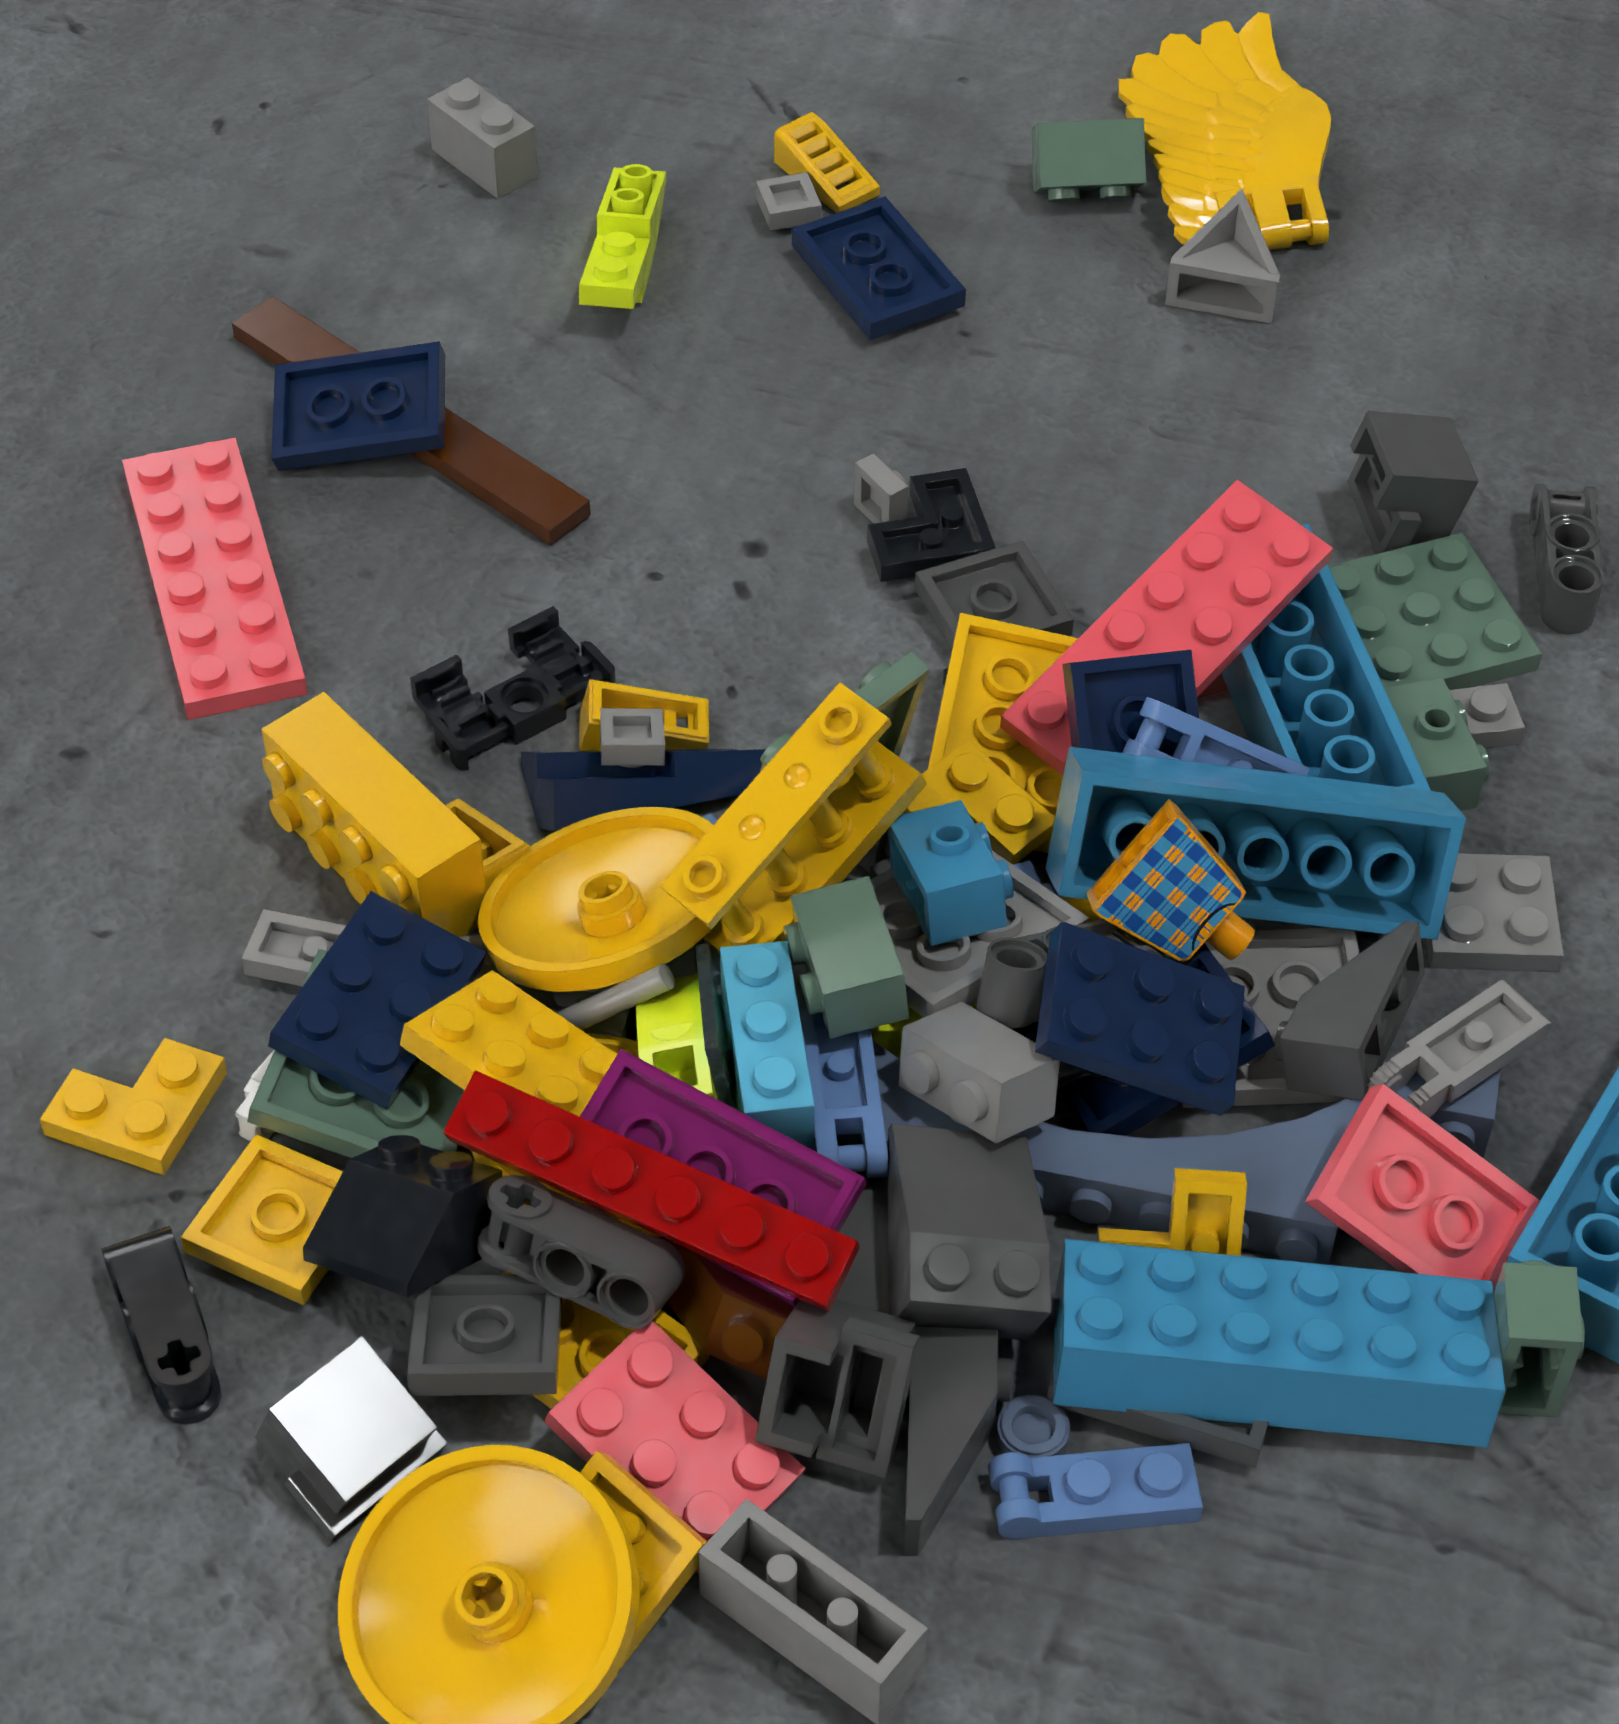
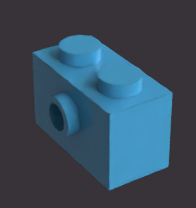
(949, 872)

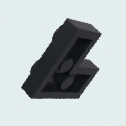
(946, 528)

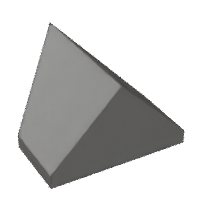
(1226, 267)

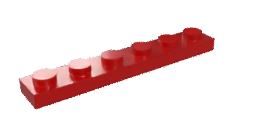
(652, 1191)

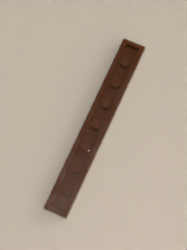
(469, 456)

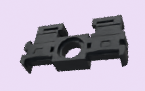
(554, 679)

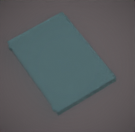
(714, 1030)

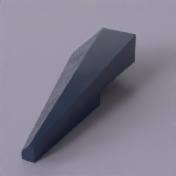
(577, 787)

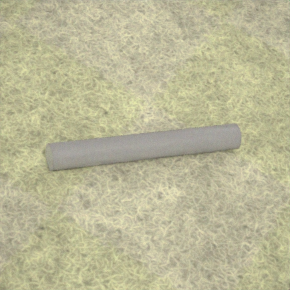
(620, 997)

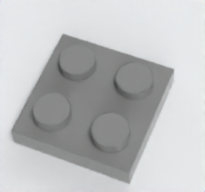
(1499, 916)

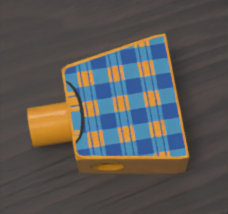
(1173, 890)

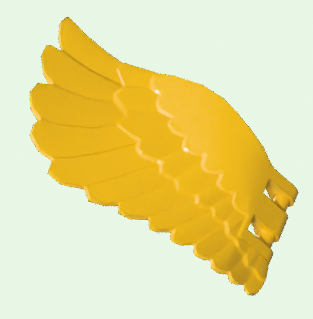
(1228, 122)

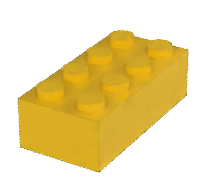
(371, 817)

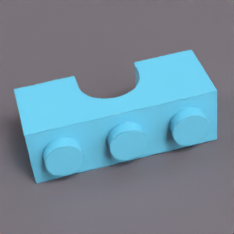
(767, 1038)

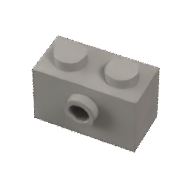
(483, 137)
(978, 1072)

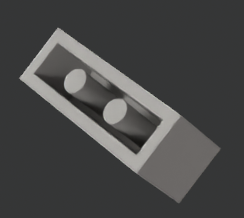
(812, 1611)

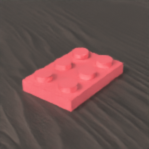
(1420, 1194)
(673, 1432)

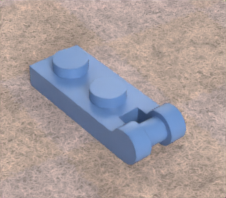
(1202, 742)
(845, 1096)
(1095, 1491)

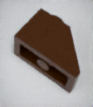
(728, 1314)

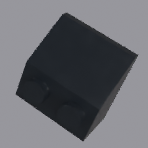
(403, 1216)

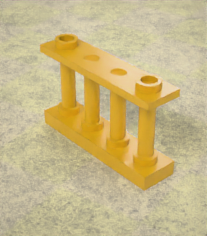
(796, 824)

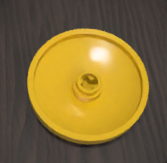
(591, 902)
(489, 1592)

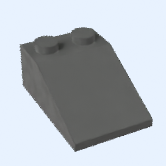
(966, 1232)

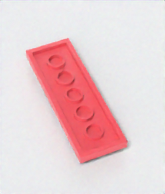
(213, 579)
(1200, 595)

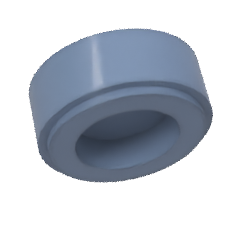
(1032, 1427)

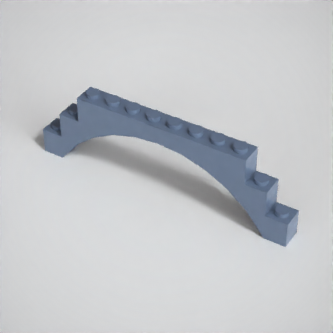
(1131, 1177)

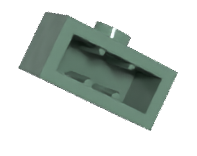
(1088, 158)
(1441, 740)
(847, 956)
(1538, 1335)

